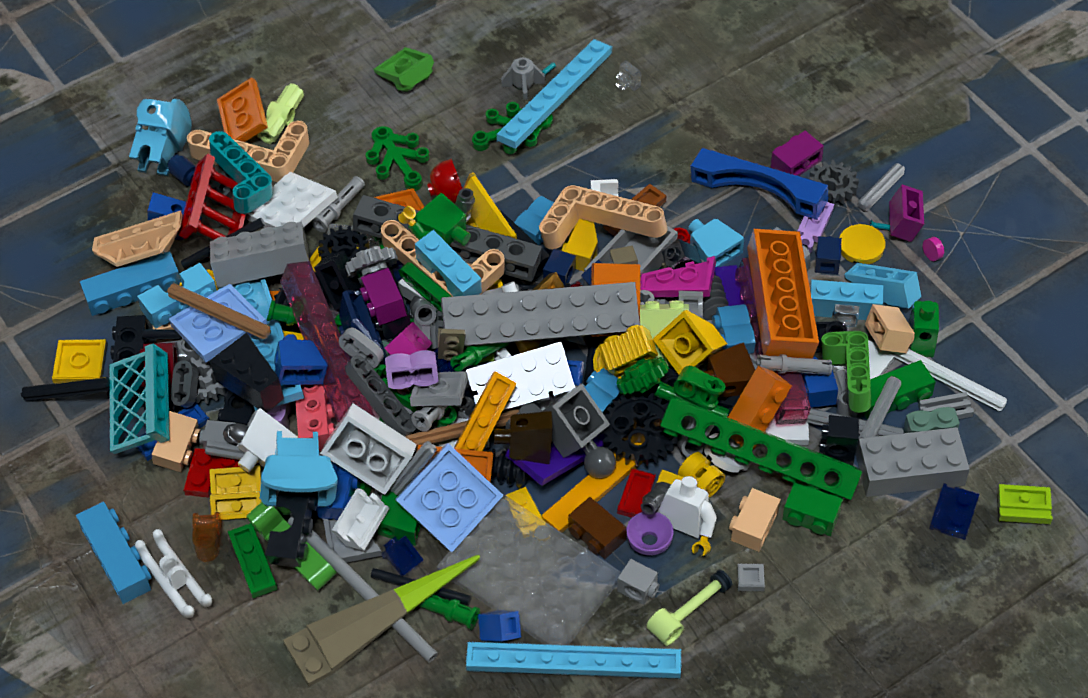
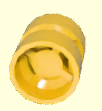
(707, 476)

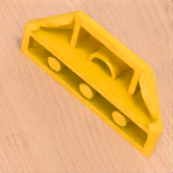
(485, 212)

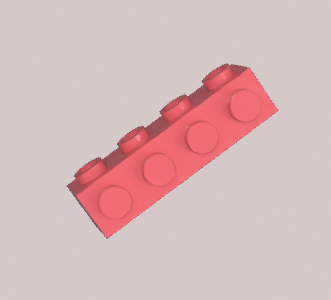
(314, 414)

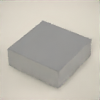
(750, 577)

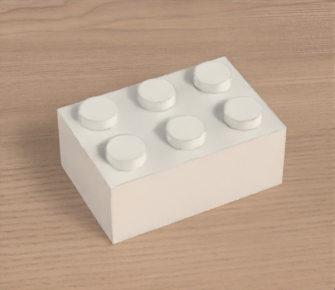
(368, 449)

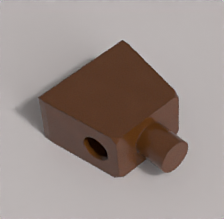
(733, 368)

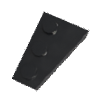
(247, 374)

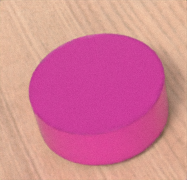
(933, 248)

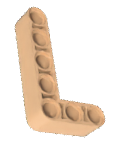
(275, 162)
(599, 207)
(405, 239)

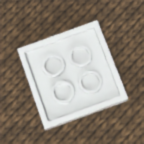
(293, 201)

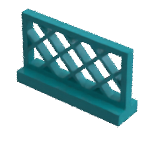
(155, 395)

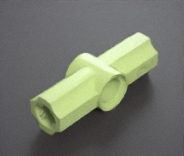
(281, 113)

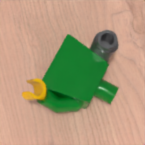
(442, 216)

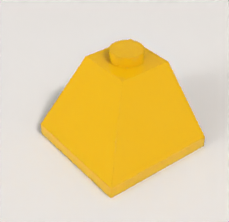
(689, 341)

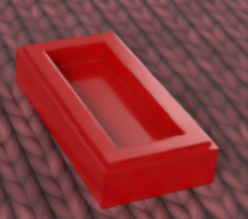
(636, 488)

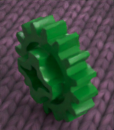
(642, 375)

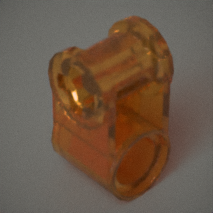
(206, 531)

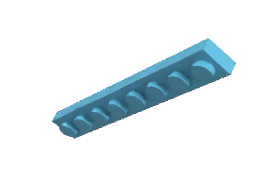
(554, 94)
(573, 660)

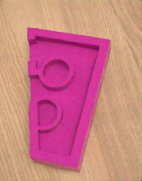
(669, 282)

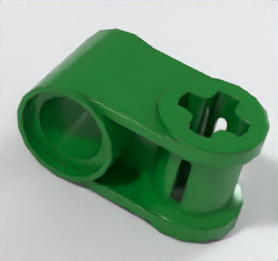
(697, 386)

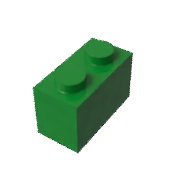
(812, 509)

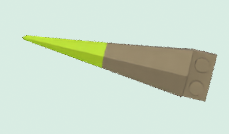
(337, 638)

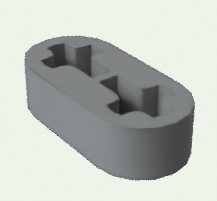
(361, 346)

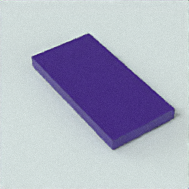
(558, 465)

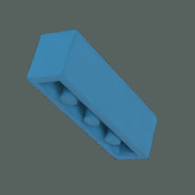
(124, 284)
(114, 553)

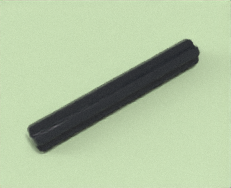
(65, 389)

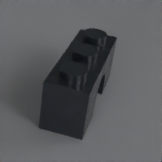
(290, 546)

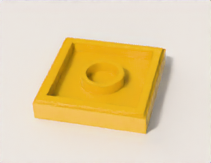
(79, 360)

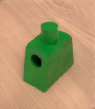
(924, 318)
(398, 521)

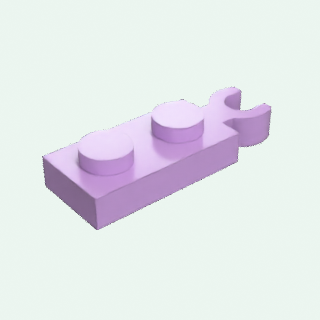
(812, 228)

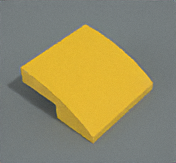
(234, 491)

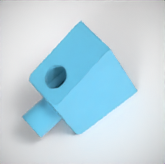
(716, 240)

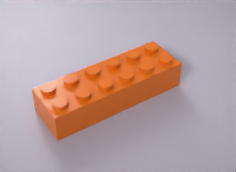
(782, 294)

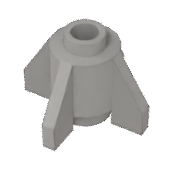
(522, 74)

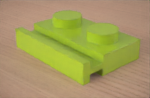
(1024, 504)

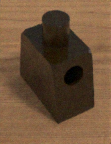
(528, 437)

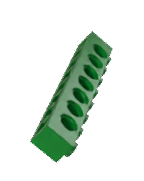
(847, 474)

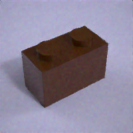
(596, 528)

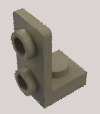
(450, 343)

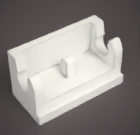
(360, 519)

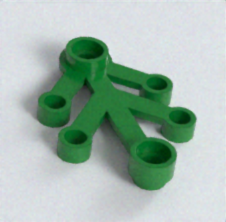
(384, 137)
(481, 139)

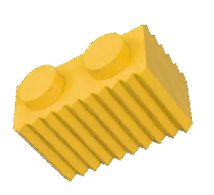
(627, 349)

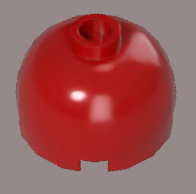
(445, 180)

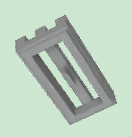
(954, 401)

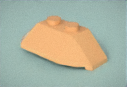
(139, 240)

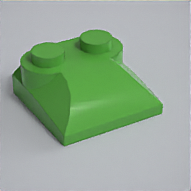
(406, 68)

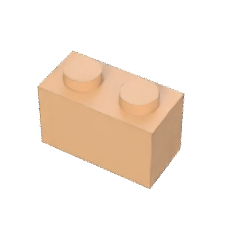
(889, 328)
(176, 451)
(755, 519)

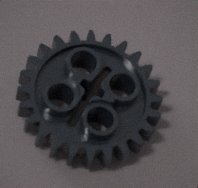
(638, 429)

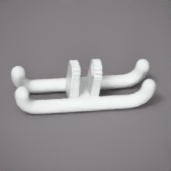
(172, 574)

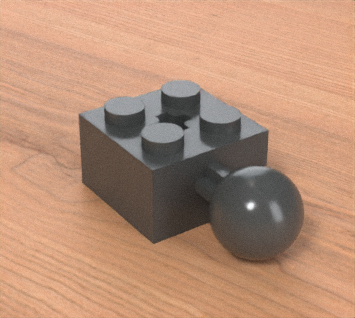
(575, 424)

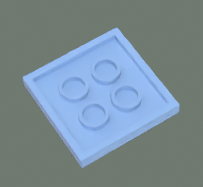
(211, 335)
(449, 497)

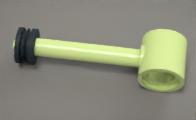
(667, 625)

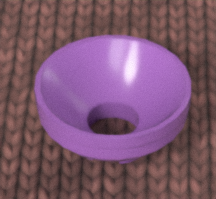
(655, 525)

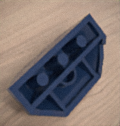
(356, 315)

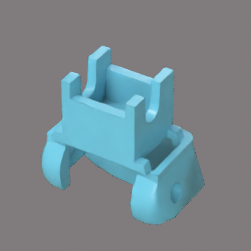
(164, 136)
(298, 469)

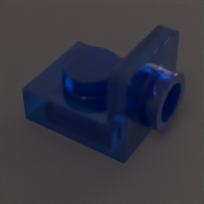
(402, 554)

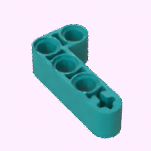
(253, 181)

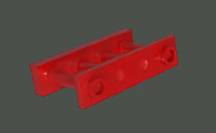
(196, 206)

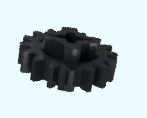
(342, 240)

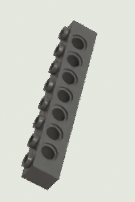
(520, 256)

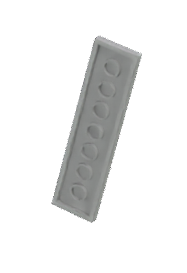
(542, 313)

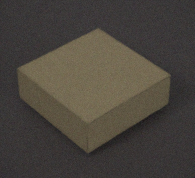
(624, 255)

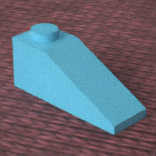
(899, 286)

